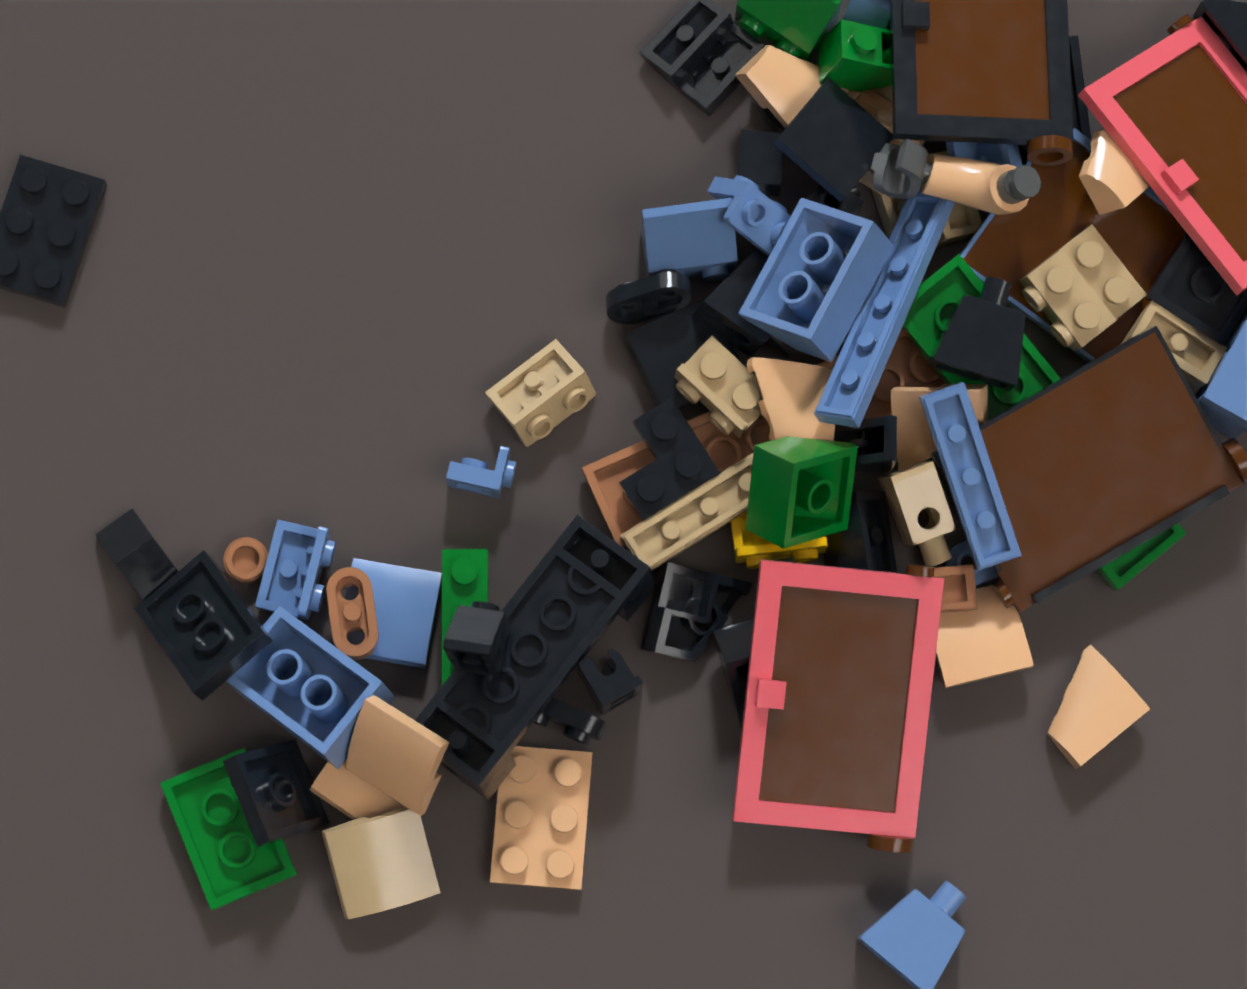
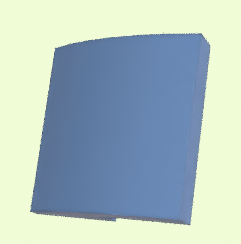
(404, 611)

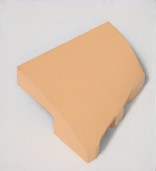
(780, 82)
(1110, 175)
(791, 396)
(913, 432)
(1094, 709)

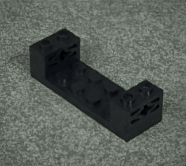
(551, 628)

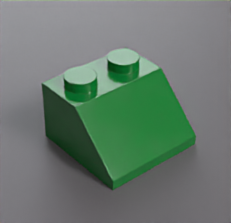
(789, 24)
(800, 489)

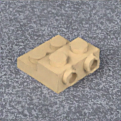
(1081, 289)

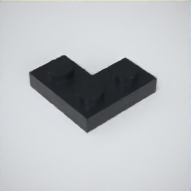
(679, 461)

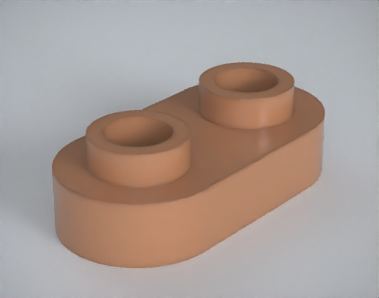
(352, 614)

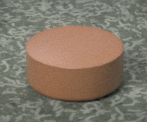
(245, 560)

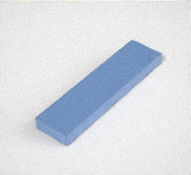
(970, 476)

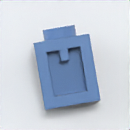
(474, 476)

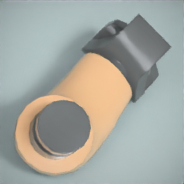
(961, 180)

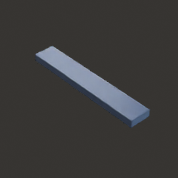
(883, 312)

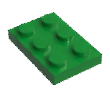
(219, 836)

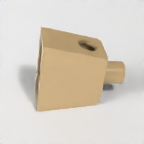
(906, 496)

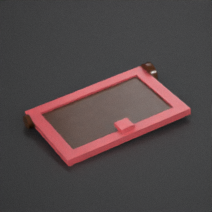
(1185, 131)
(839, 700)

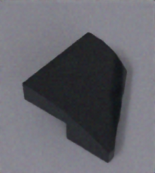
(688, 609)

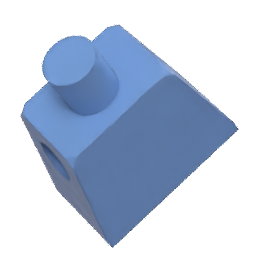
(918, 935)

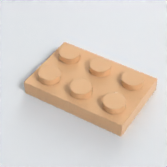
(542, 819)

